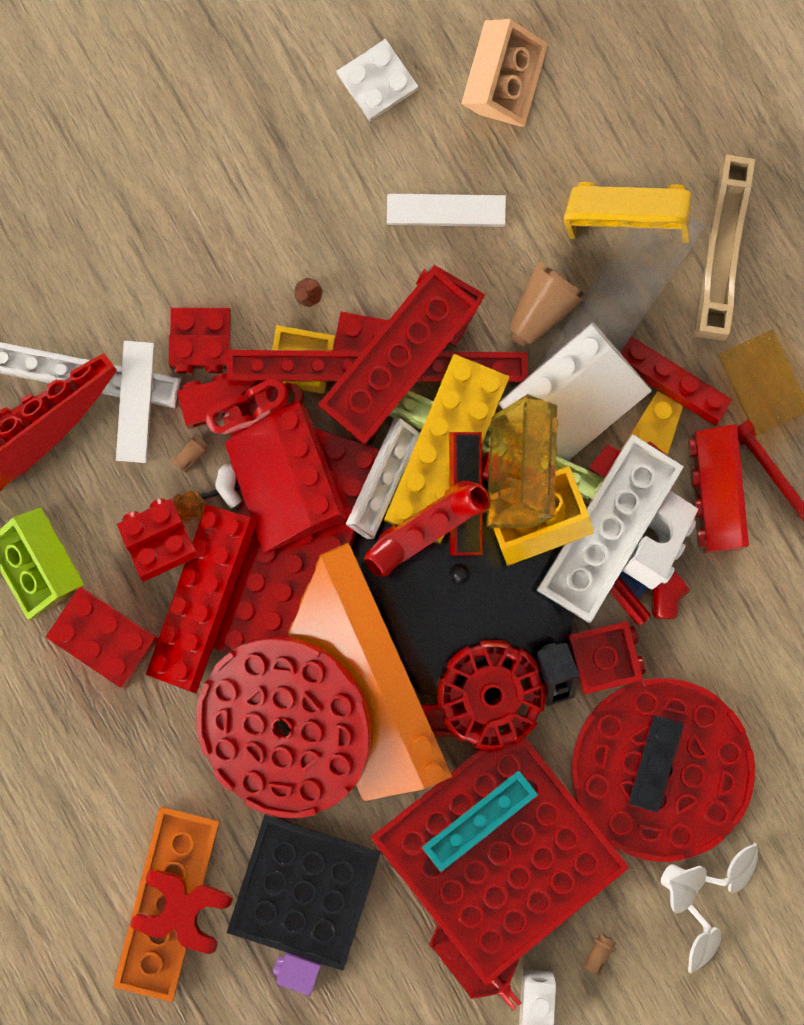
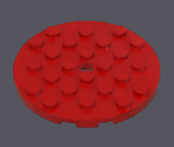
(317, 700)
(707, 780)

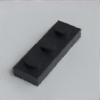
(655, 763)

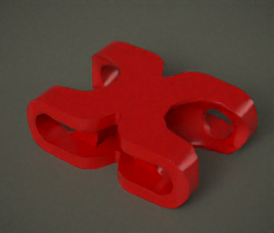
(253, 406)
(181, 911)

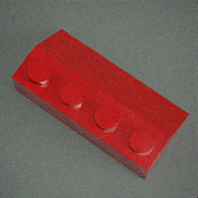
(719, 489)

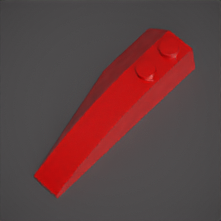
(45, 419)

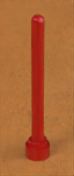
(746, 436)

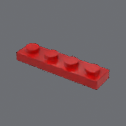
(676, 382)

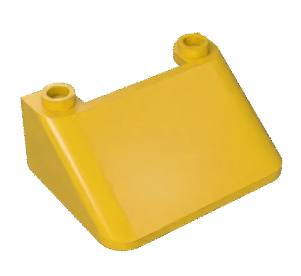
(629, 208)

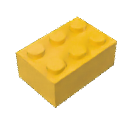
(568, 524)

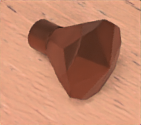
(308, 292)

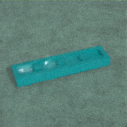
(479, 821)

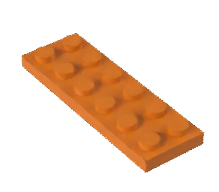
(178, 846)

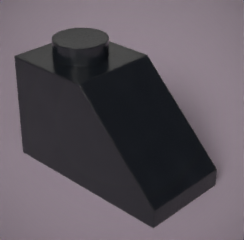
(557, 672)

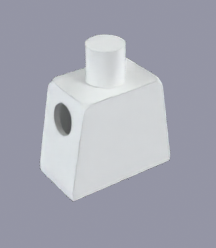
(537, 997)

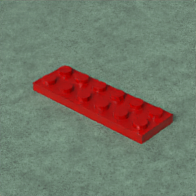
(398, 355)
(201, 598)

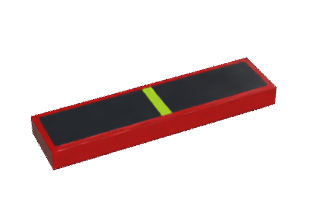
(466, 465)

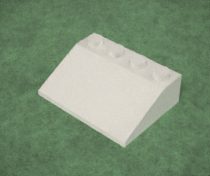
(587, 384)

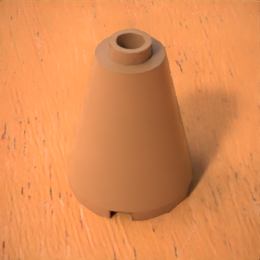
(543, 305)

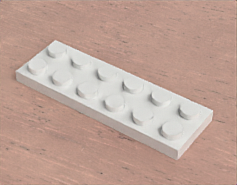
(619, 518)

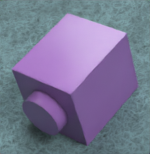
(296, 973)

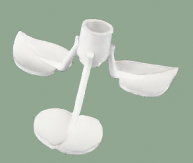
(683, 890)

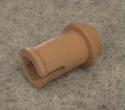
(190, 453)
(599, 954)

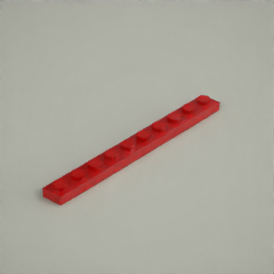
(332, 364)

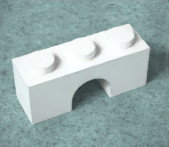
(652, 560)

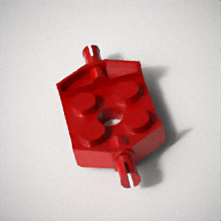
(467, 977)

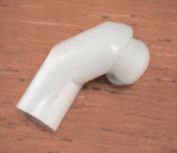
(225, 485)

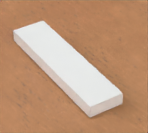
(446, 210)
(135, 401)
(383, 479)

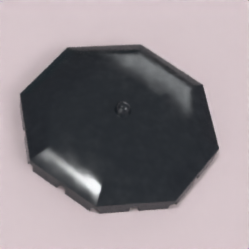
(452, 602)

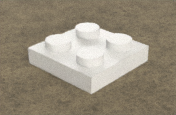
(377, 80)

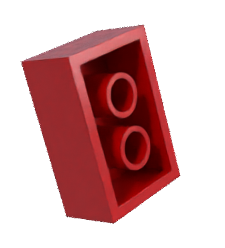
(102, 637)

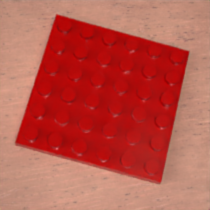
(514, 880)

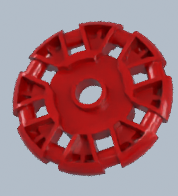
(478, 682)

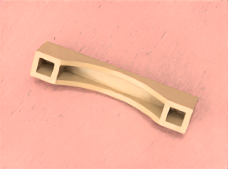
(723, 248)

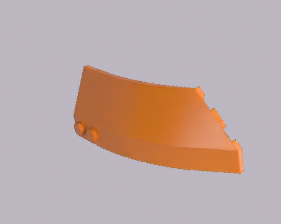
(346, 623)

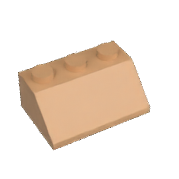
(504, 72)

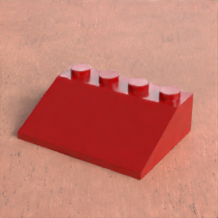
(285, 478)

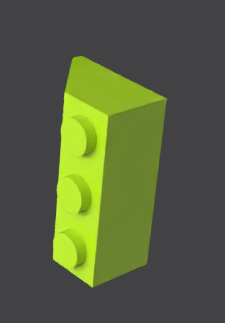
(36, 563)

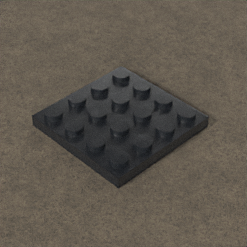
(303, 892)

